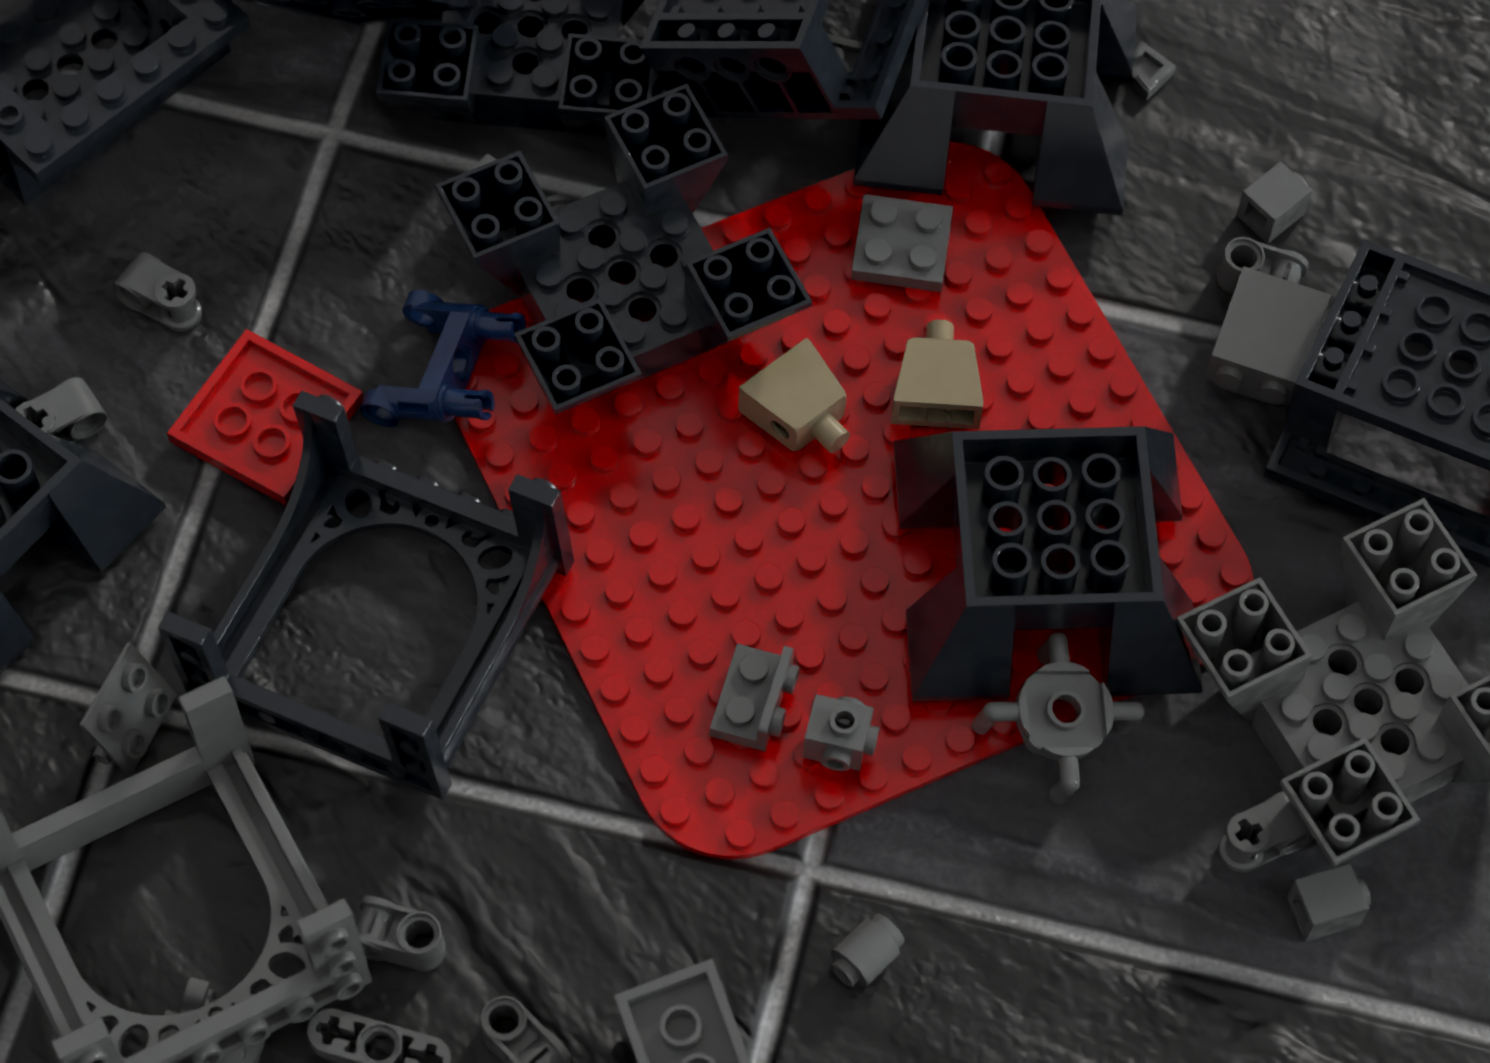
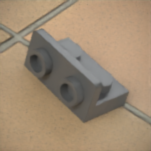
(752, 697)

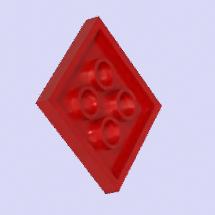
(247, 416)

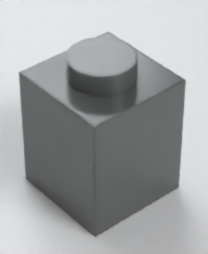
(1274, 202)
(1329, 902)

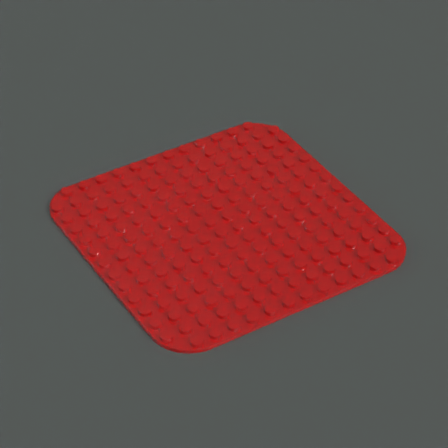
(719, 535)

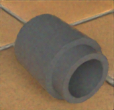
(866, 951)

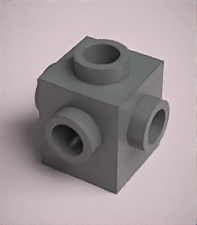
(840, 733)

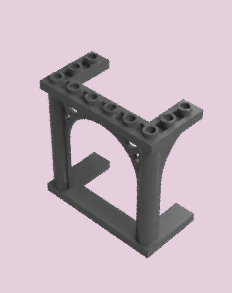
(329, 933)

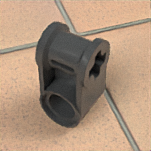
(1260, 258)
(159, 293)
(67, 411)
(1263, 834)
(390, 928)
(529, 1040)

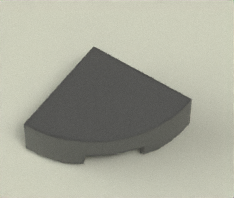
(1150, 70)

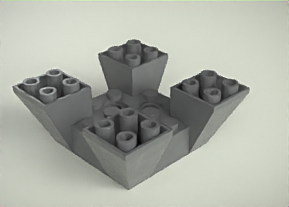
(1281, 681)

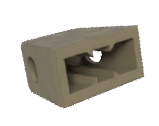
(938, 381)
(797, 400)

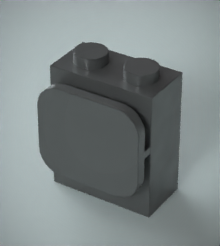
(1266, 337)

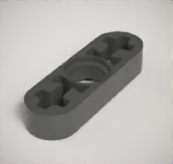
(348, 1023)

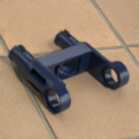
(443, 385)

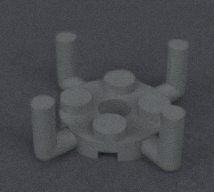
(1044, 732)

